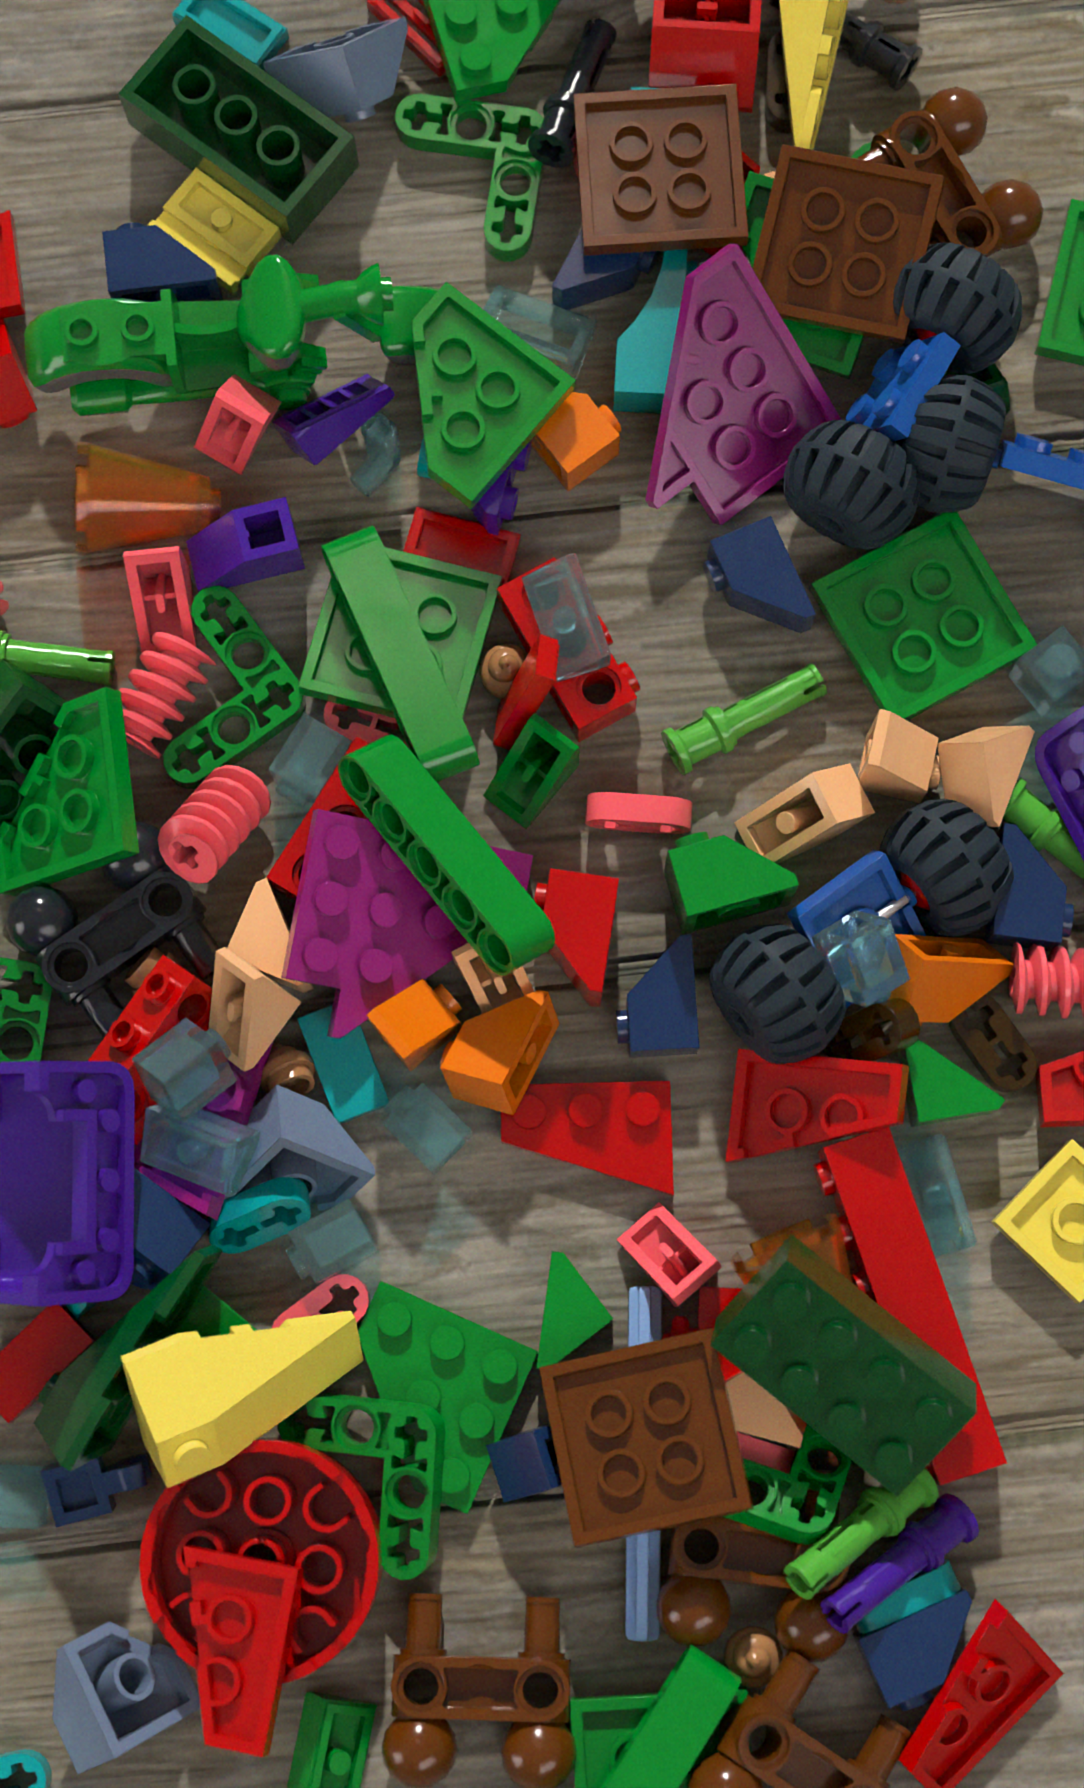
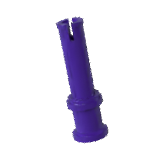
(919, 1548)

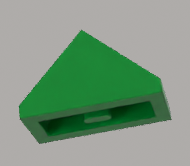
(533, 771)
(941, 1089)
(570, 1312)

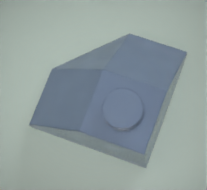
(346, 71)
(307, 1144)
(117, 1694)

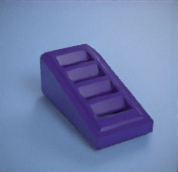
(330, 419)

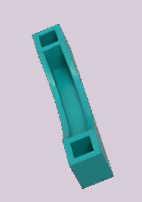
(647, 344)

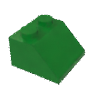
(723, 882)

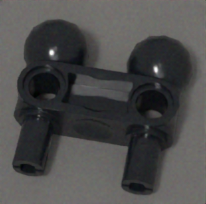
(115, 937)

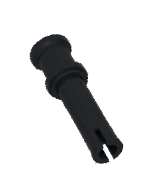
(876, 49)
(556, 137)

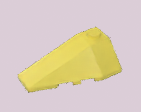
(809, 49)
(219, 1393)

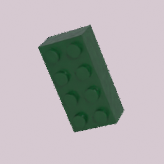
(239, 127)
(845, 1365)

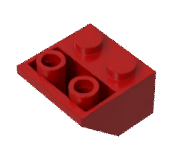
(706, 45)

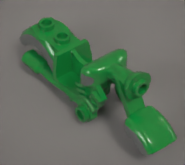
(196, 346)

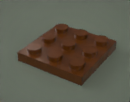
(660, 169)
(841, 238)
(645, 1438)

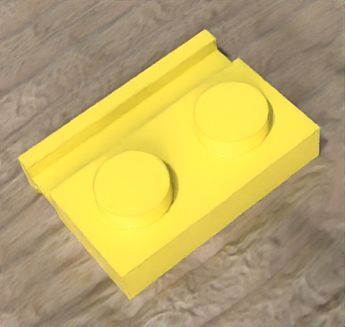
(218, 228)

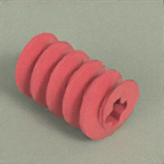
(160, 690)
(213, 823)
(1047, 979)

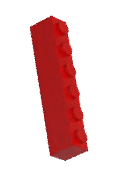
(903, 1276)

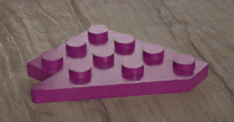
(732, 393)
(367, 919)

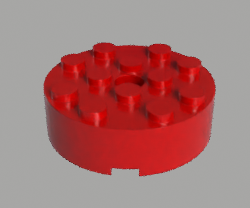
(296, 1505)

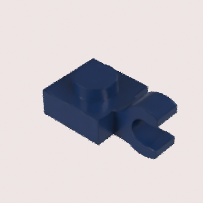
(91, 1487)

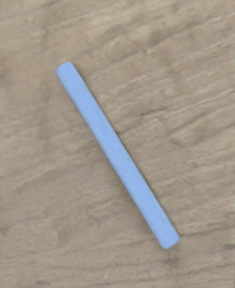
(643, 1550)

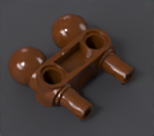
(947, 128)
(698, 1608)
(421, 1744)
(788, 1754)

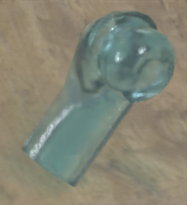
(382, 452)

